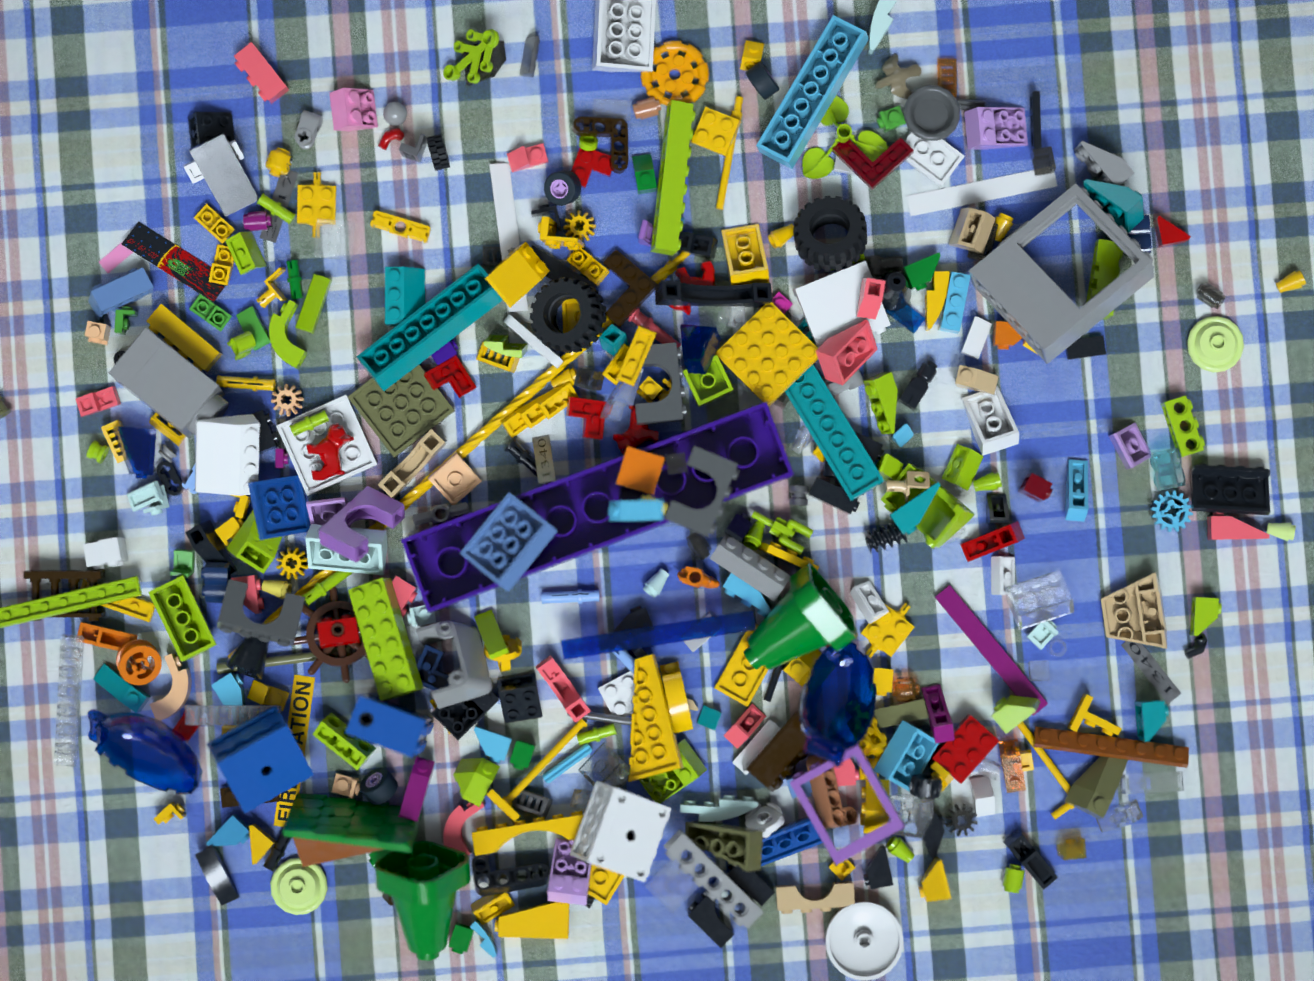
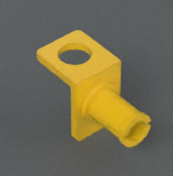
(273, 291)

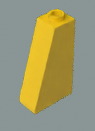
(539, 921)

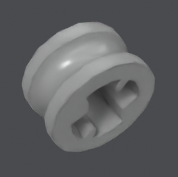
(167, 453)

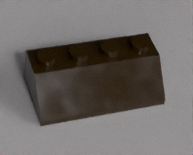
(780, 755)

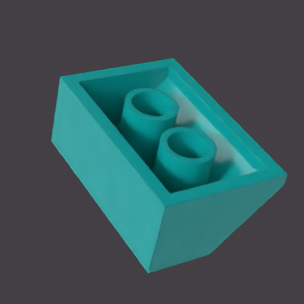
(403, 293)

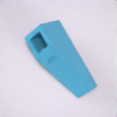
(748, 594)

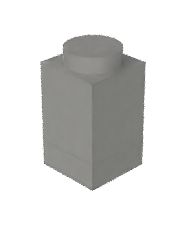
(168, 383)

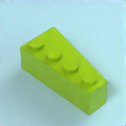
(1104, 268)

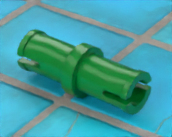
(294, 279)

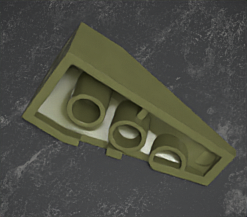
(1097, 786)

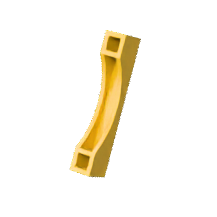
(491, 840)

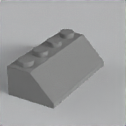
(750, 567)

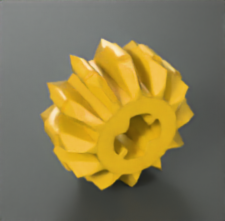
(586, 227)
(289, 569)

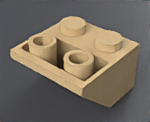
(972, 230)

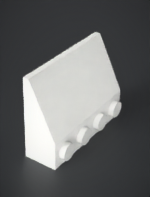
(624, 35)
(226, 454)

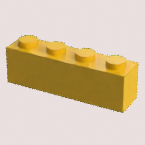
(184, 338)

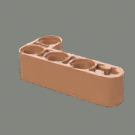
(828, 799)

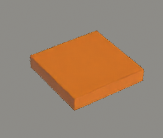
(640, 470)

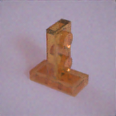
(1012, 766)

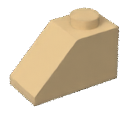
(976, 380)

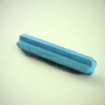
(567, 763)

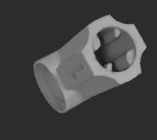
(855, 381)

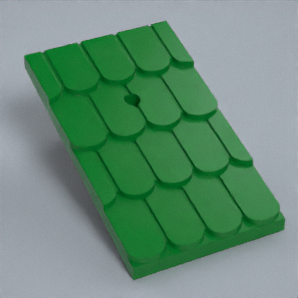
(343, 828)

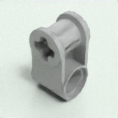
(308, 126)

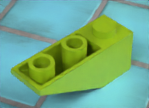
(883, 398)

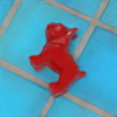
(707, 280)
(635, 434)
(329, 452)

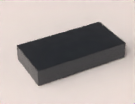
(1086, 348)

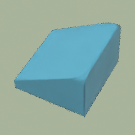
(903, 435)

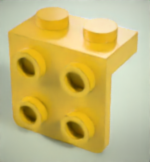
(547, 230)

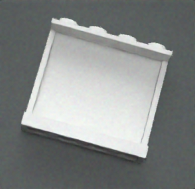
(833, 301)

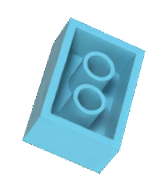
(906, 755)

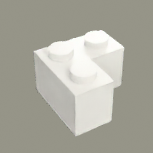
(106, 552)

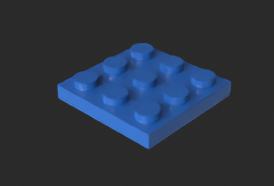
(279, 507)

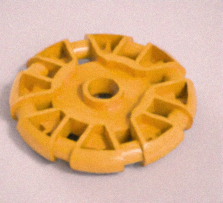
(683, 66)

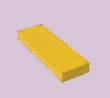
(636, 356)

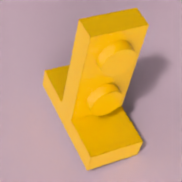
(1090, 719)

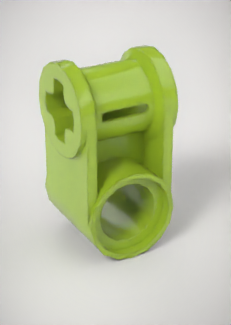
(242, 345)

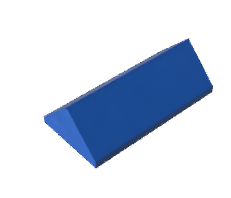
(789, 840)

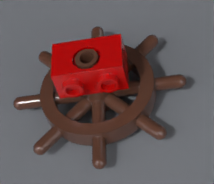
(332, 633)

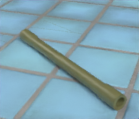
(285, 659)

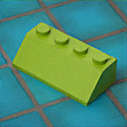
(182, 618)

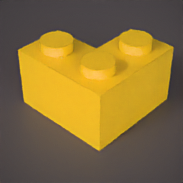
(872, 811)

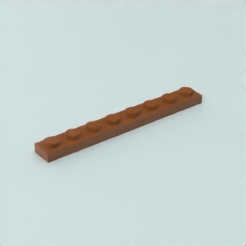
(1111, 747)

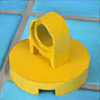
(515, 649)

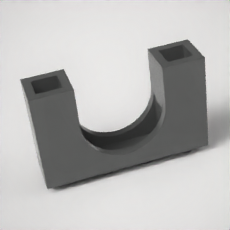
(670, 408)
(722, 473)
(281, 630)

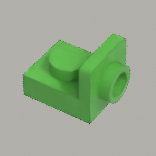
(890, 119)
(121, 320)

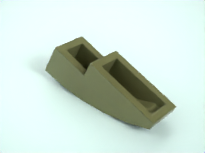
(895, 713)

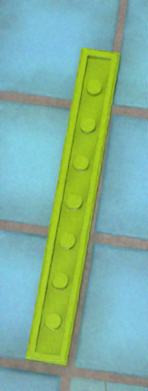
(70, 601)

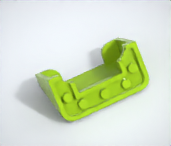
(944, 515)

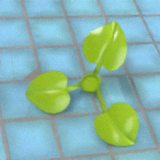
(818, 164)

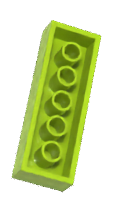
(385, 639)

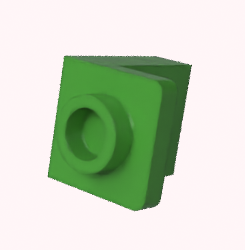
(183, 563)

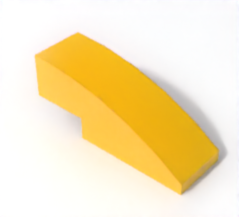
(935, 298)

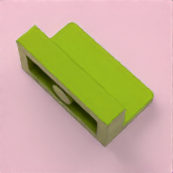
(245, 252)
(962, 467)

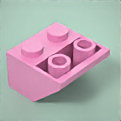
(353, 109)

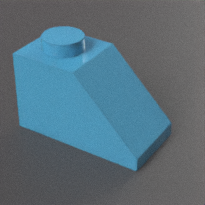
(231, 833)

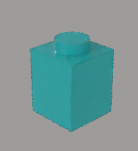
(613, 339)

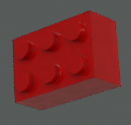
(967, 750)

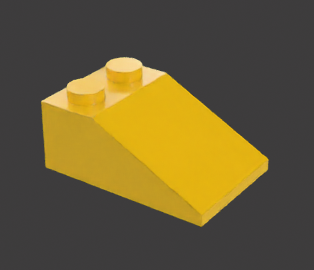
(745, 255)
(517, 274)

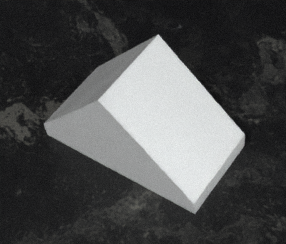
(982, 796)

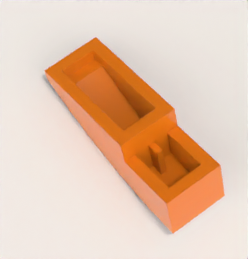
(104, 636)

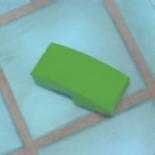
(210, 312)
(251, 322)

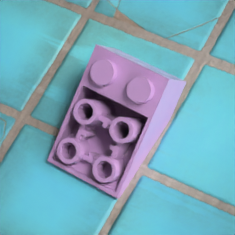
(995, 128)
(568, 875)

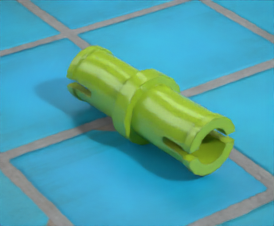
(276, 208)
(309, 423)
(596, 734)

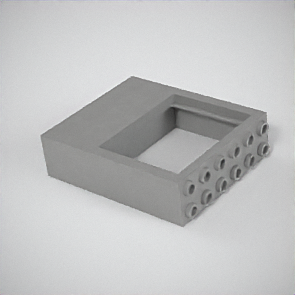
(1031, 298)

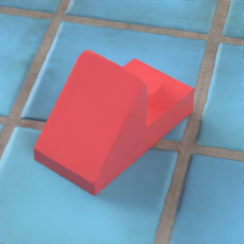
(527, 157)

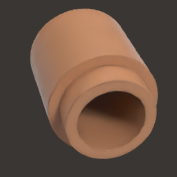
(646, 108)

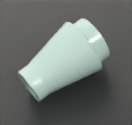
(655, 583)

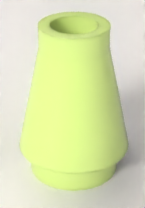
(1281, 530)

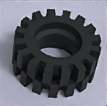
(438, 152)

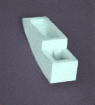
(880, 23)

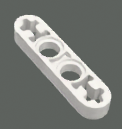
(534, 342)

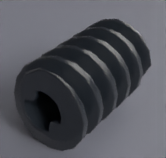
(883, 536)

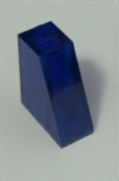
(698, 347)
(137, 449)

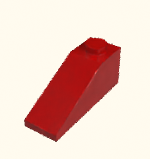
(992, 541)

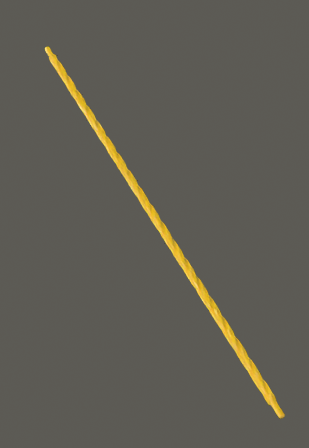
(486, 430)

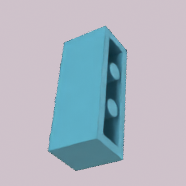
(954, 303)

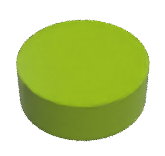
(588, 143)

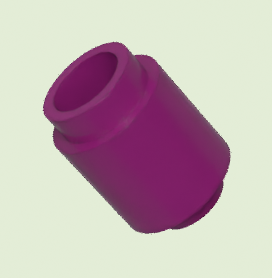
(257, 221)

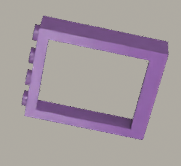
(867, 840)

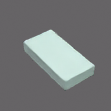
(145, 496)

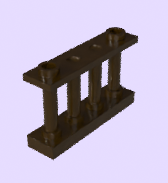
(73, 577)

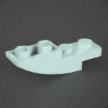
(728, 808)

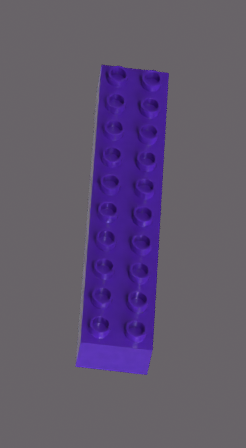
(580, 505)

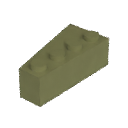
(733, 843)

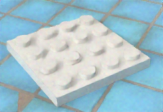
(355, 455)

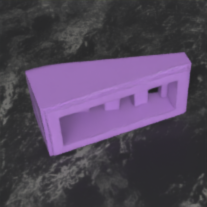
(645, 234)

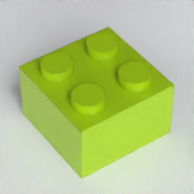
(709, 386)

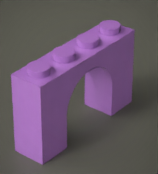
(366, 505)

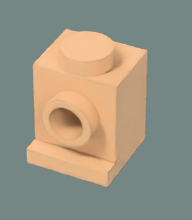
(97, 332)

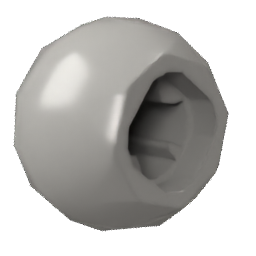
(395, 113)

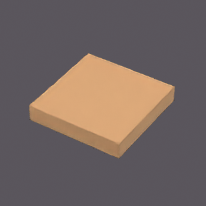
(454, 479)

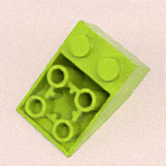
(251, 549)
(667, 784)

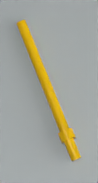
(736, 113)

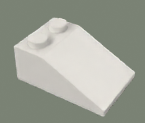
(991, 421)

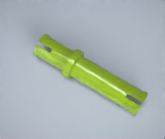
(321, 588)

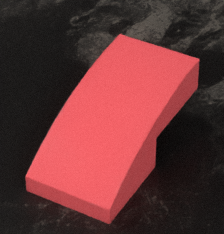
(98, 401)

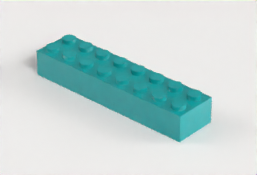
(429, 328)

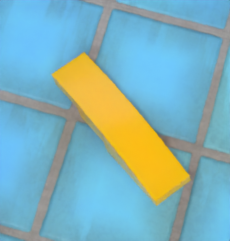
(538, 409)

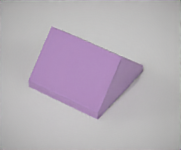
(1130, 446)
(323, 510)

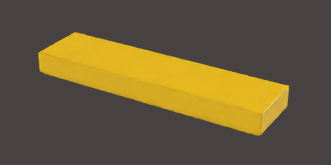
(133, 606)

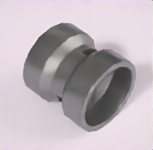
(798, 495)

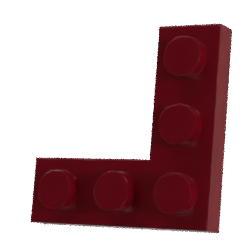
(873, 172)

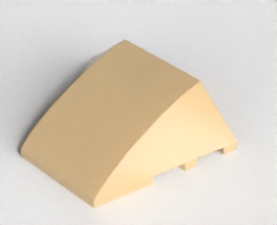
(1136, 613)

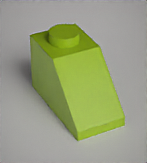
(889, 467)
(1203, 613)

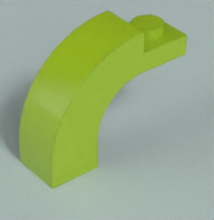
(279, 336)

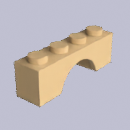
(406, 471)
(790, 899)

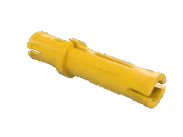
(268, 384)

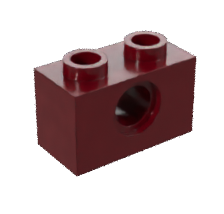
(1036, 487)

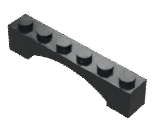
(685, 294)

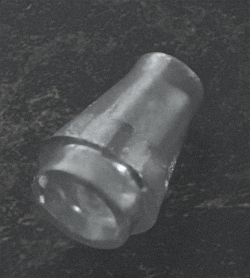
(801, 439)

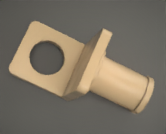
(909, 482)

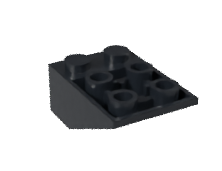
(464, 715)

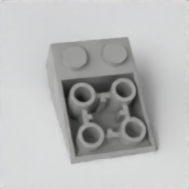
(1103, 165)

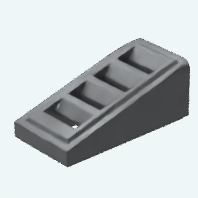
(545, 806)

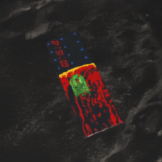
(172, 260)

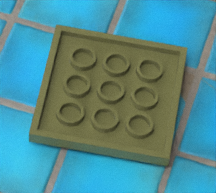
(401, 411)

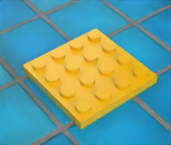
(768, 353)

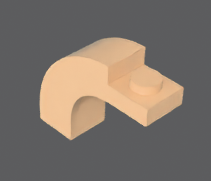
(179, 692)

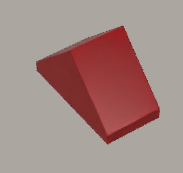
(1168, 234)

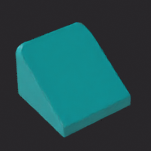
(709, 717)

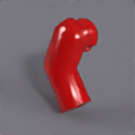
(390, 135)

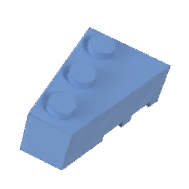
(120, 292)

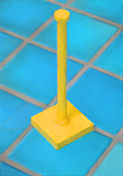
(505, 802)

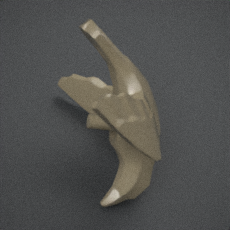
(896, 77)

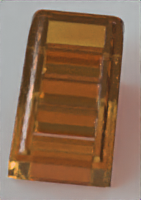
(947, 62)

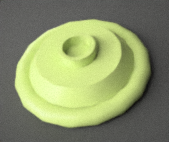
(1215, 344)
(297, 887)

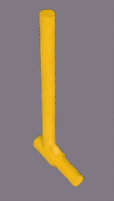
(1052, 767)

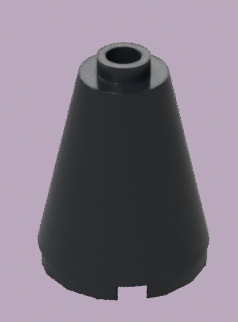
(896, 291)
(250, 657)

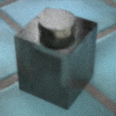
(589, 378)

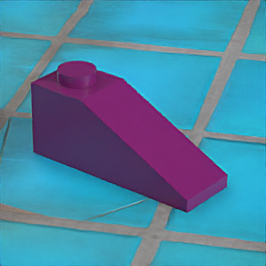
(938, 714)
(417, 788)

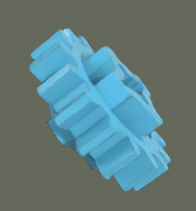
(1173, 518)

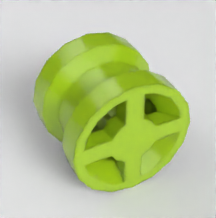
(97, 451)

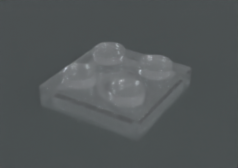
(334, 239)

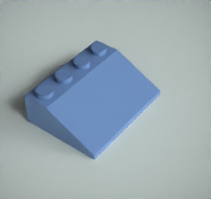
(508, 542)

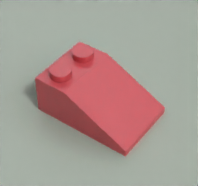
(846, 352)

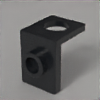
(544, 210)

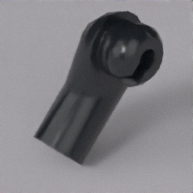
(1198, 647)

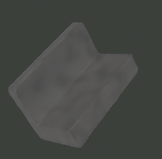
(414, 153)

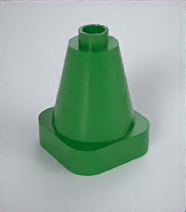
(801, 622)
(424, 892)

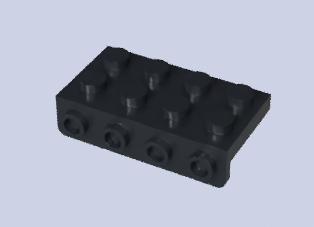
(1230, 489)

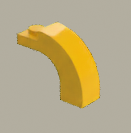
(676, 697)

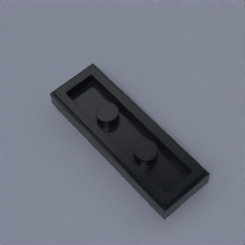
(1035, 120)

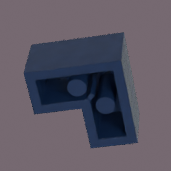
(428, 669)

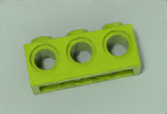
(1173, 421)
(350, 748)

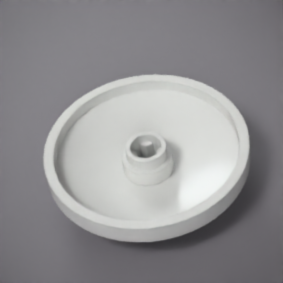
(864, 941)

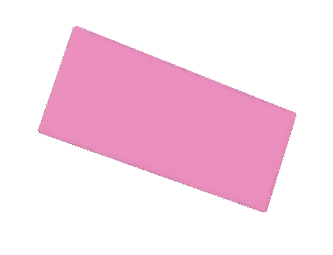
(115, 257)

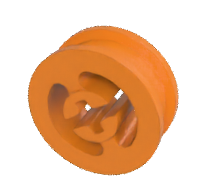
(140, 651)

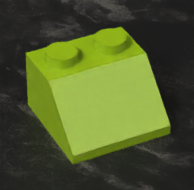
(1013, 711)

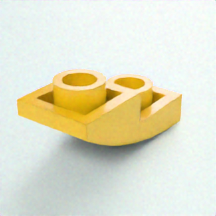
(214, 223)
(222, 266)
(588, 266)

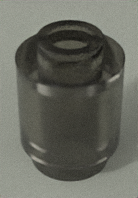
(1210, 295)
(698, 545)

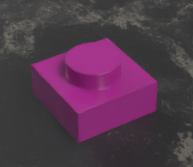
(281, 458)

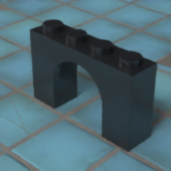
(835, 495)
(704, 912)

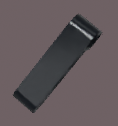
(510, 875)

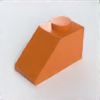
(1004, 335)

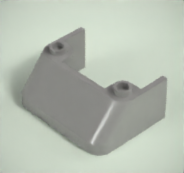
(474, 676)

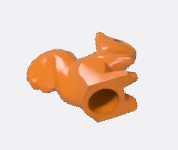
(697, 578)

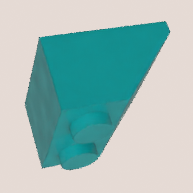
(1149, 717)

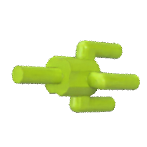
(785, 530)

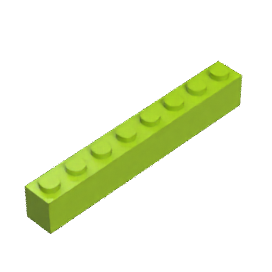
(672, 178)

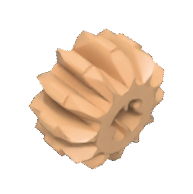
(284, 406)

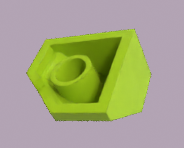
(475, 778)

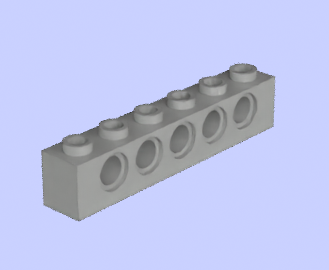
(747, 914)

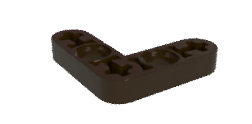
(610, 131)

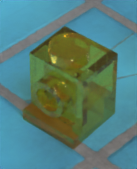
(1071, 849)

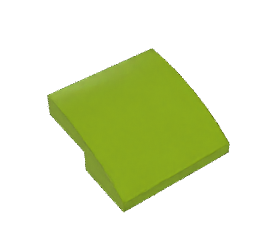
(501, 345)

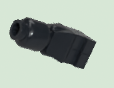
(918, 386)

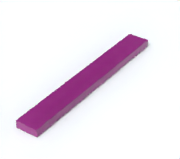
(988, 646)

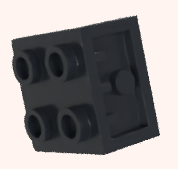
(209, 124)
(519, 698)

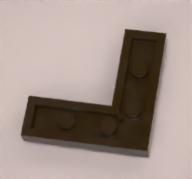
(639, 288)

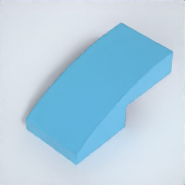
(488, 943)

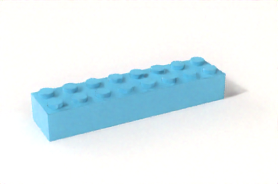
(812, 92)

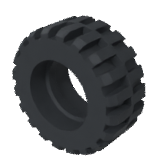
(826, 212)
(546, 308)

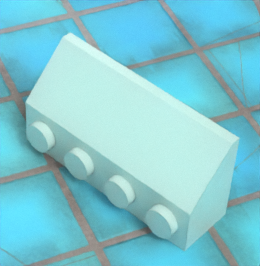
(326, 559)

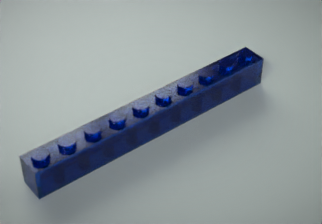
(658, 634)

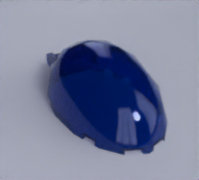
(837, 702)
(146, 750)

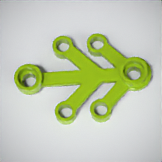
(489, 40)

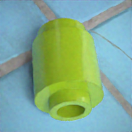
(1013, 878)

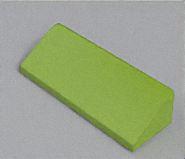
(313, 303)

